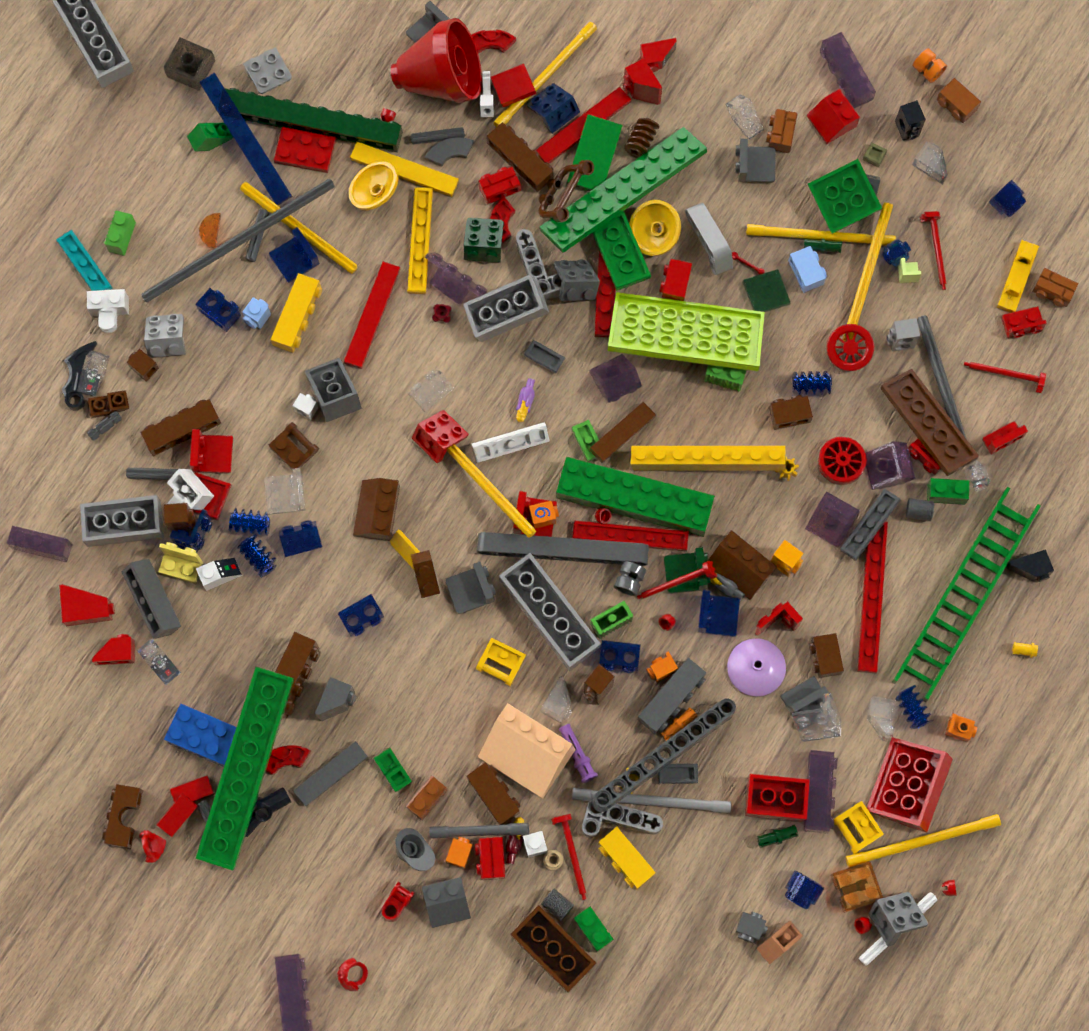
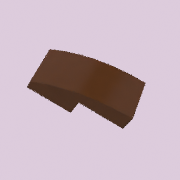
(108, 404)

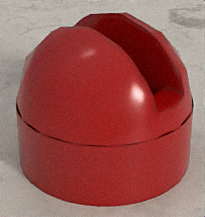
(387, 115)
(603, 515)
(667, 618)
(950, 884)
(860, 922)

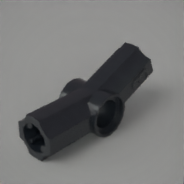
(266, 806)

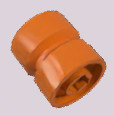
(925, 60)

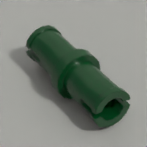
(823, 245)
(777, 836)

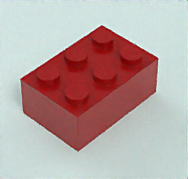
(777, 797)

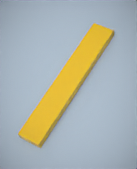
(407, 169)
(420, 240)

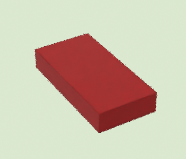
(194, 790)
(177, 815)

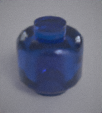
(895, 251)

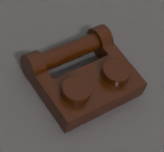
(289, 451)

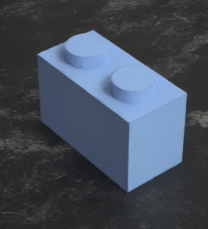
(807, 269)

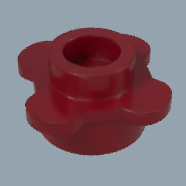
(446, 309)

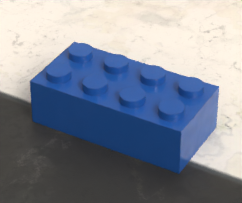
(200, 734)

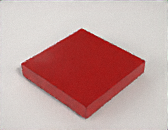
(513, 85)
(220, 491)

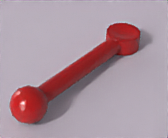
(759, 270)

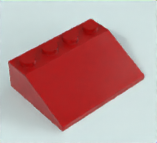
(909, 784)

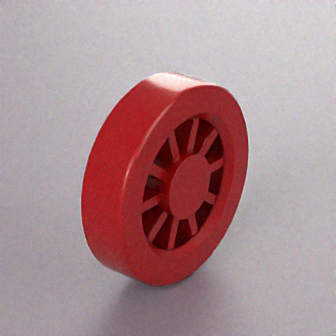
(850, 347)
(842, 460)

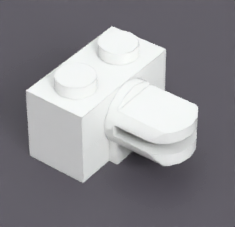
(107, 305)
(189, 490)

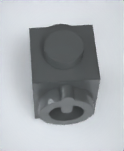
(751, 927)

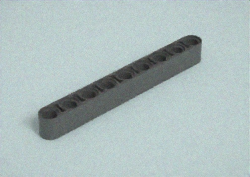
(562, 548)
(659, 762)

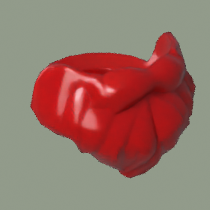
(152, 845)
(343, 974)

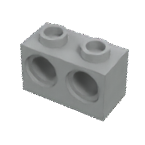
(903, 335)

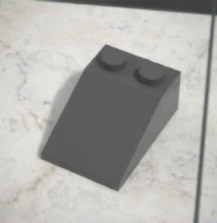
(333, 389)

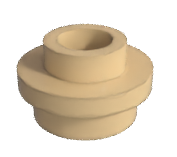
(553, 853)

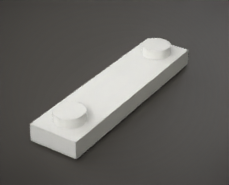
(510, 442)

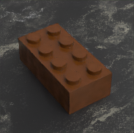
(297, 664)
(553, 949)

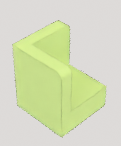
(908, 272)

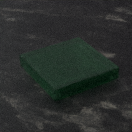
(766, 291)

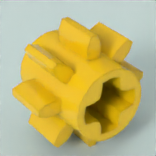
(790, 465)

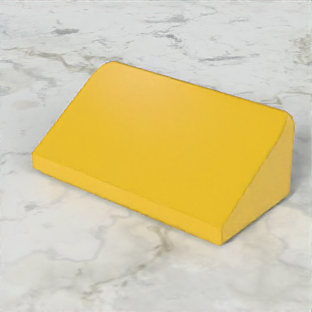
(404, 546)

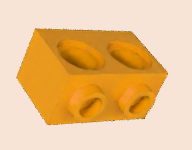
(787, 558)

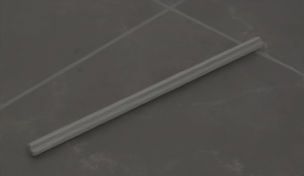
(237, 240)

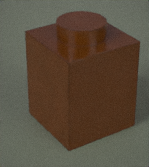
(142, 364)

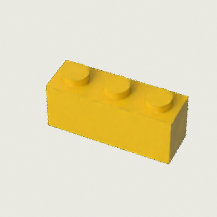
(626, 858)

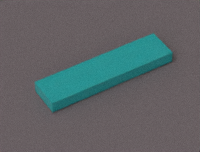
(83, 262)

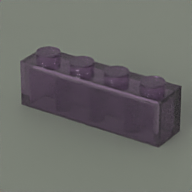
(847, 70)
(820, 791)
(292, 993)

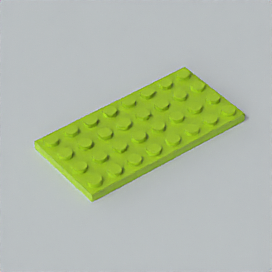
(686, 331)

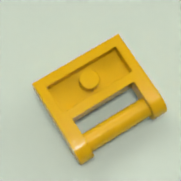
(504, 656)
(862, 822)

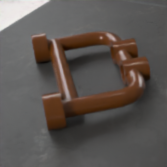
(560, 213)

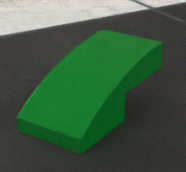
(392, 769)

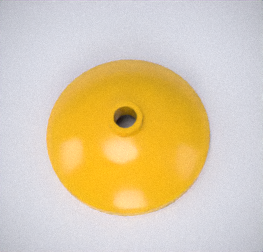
(373, 185)
(645, 226)

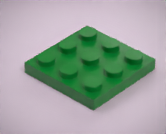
(845, 196)

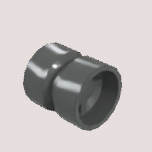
(630, 585)

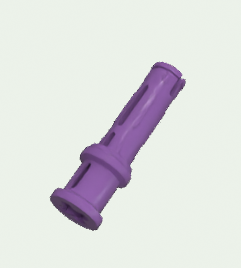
(567, 732)

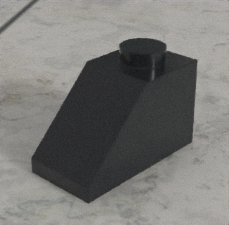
(1032, 566)

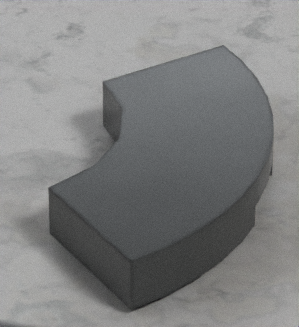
(449, 149)

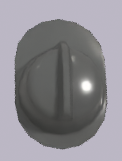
(414, 850)

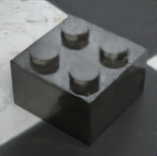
(189, 63)

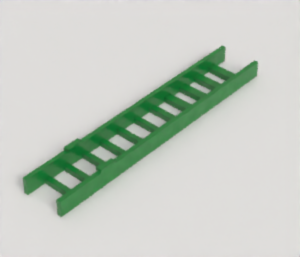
(1007, 554)

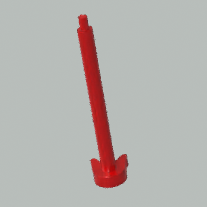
(932, 217)
(1039, 379)
(707, 569)
(571, 848)

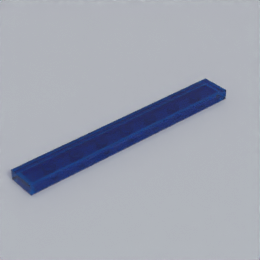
(245, 139)

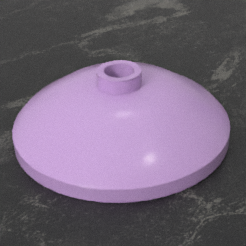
(755, 680)

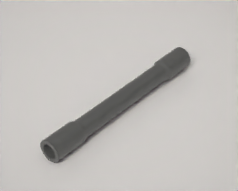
(511, 829)

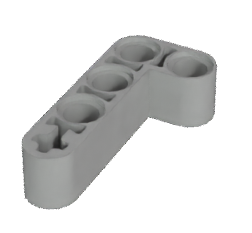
(711, 238)
(536, 264)
(622, 821)

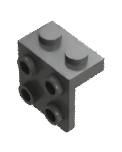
(755, 163)
(578, 280)
(471, 589)

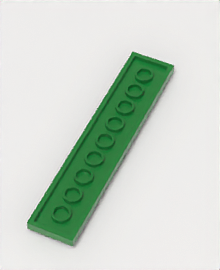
(624, 189)
(244, 768)

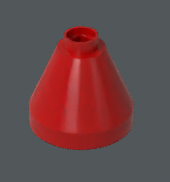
(441, 64)

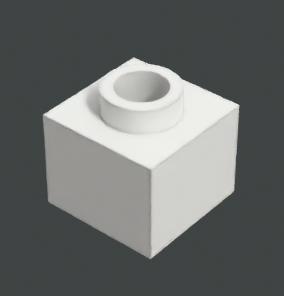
(305, 405)

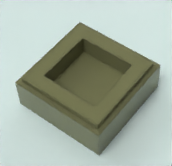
(875, 154)

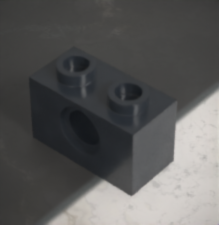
(910, 120)

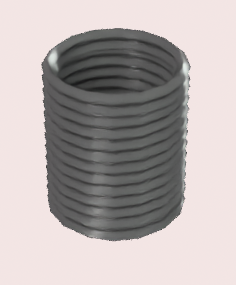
(920, 509)
(557, 904)

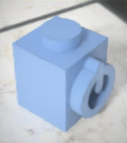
(256, 313)

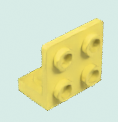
(179, 562)

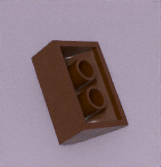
(377, 508)
(742, 564)

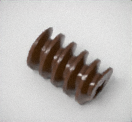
(640, 136)

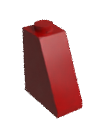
(84, 607)

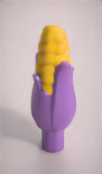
(525, 400)

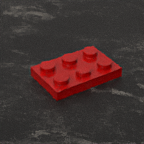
(304, 149)

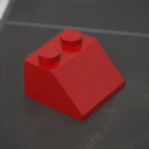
(642, 83)
(833, 116)

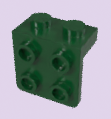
(483, 240)
(683, 564)

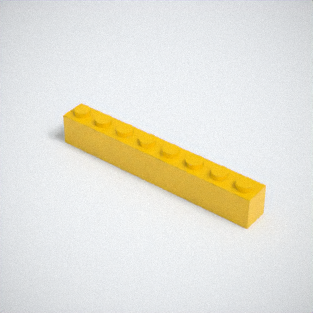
(709, 458)

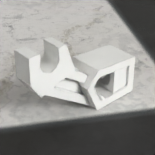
(486, 99)

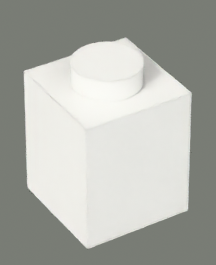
(535, 844)

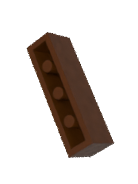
(520, 156)
(178, 428)

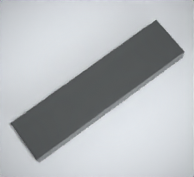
(870, 524)
(330, 774)

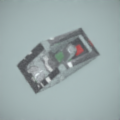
(931, 162)
(93, 372)
(158, 661)
(558, 702)

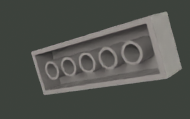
(94, 39)
(549, 612)

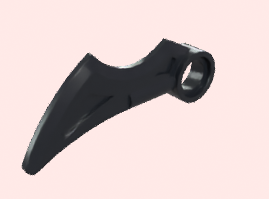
(75, 364)

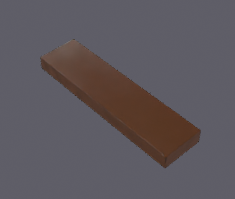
(622, 432)

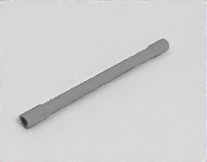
(714, 806)

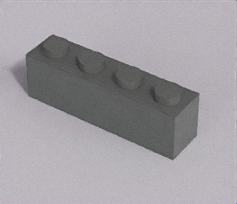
(151, 598)
(671, 696)

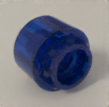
(1008, 199)
(803, 890)

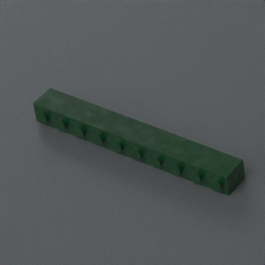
(318, 120)

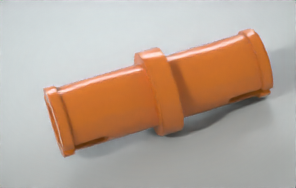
(679, 723)

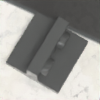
(804, 696)

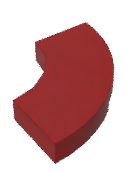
(493, 40)
(503, 211)
(287, 756)

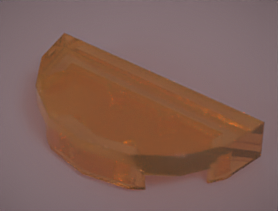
(209, 229)

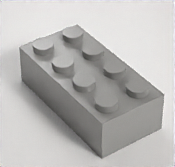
(506, 308)
(121, 520)

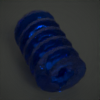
(811, 382)
(250, 522)
(257, 556)
(913, 708)

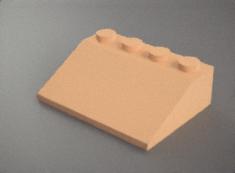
(526, 751)

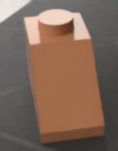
(779, 942)

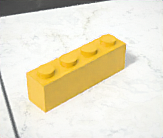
(296, 313)

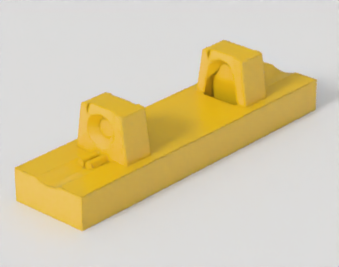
(1017, 276)

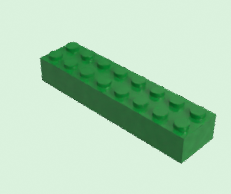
(635, 496)

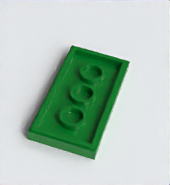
(597, 145)
(621, 253)

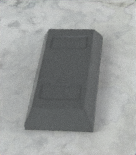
(544, 356)
(679, 774)

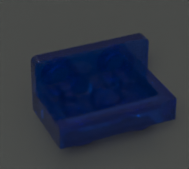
(300, 538)

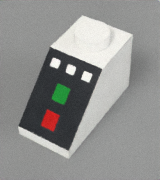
(218, 572)

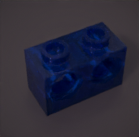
(216, 311)
(358, 611)
(620, 649)

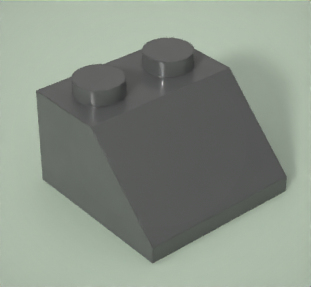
(335, 699)
(446, 902)

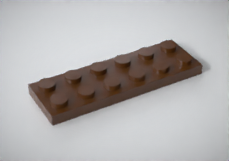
(929, 422)

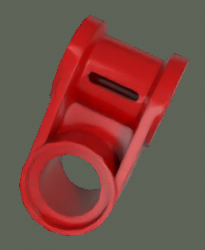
(397, 901)

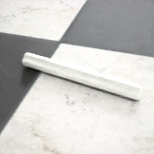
(870, 954)

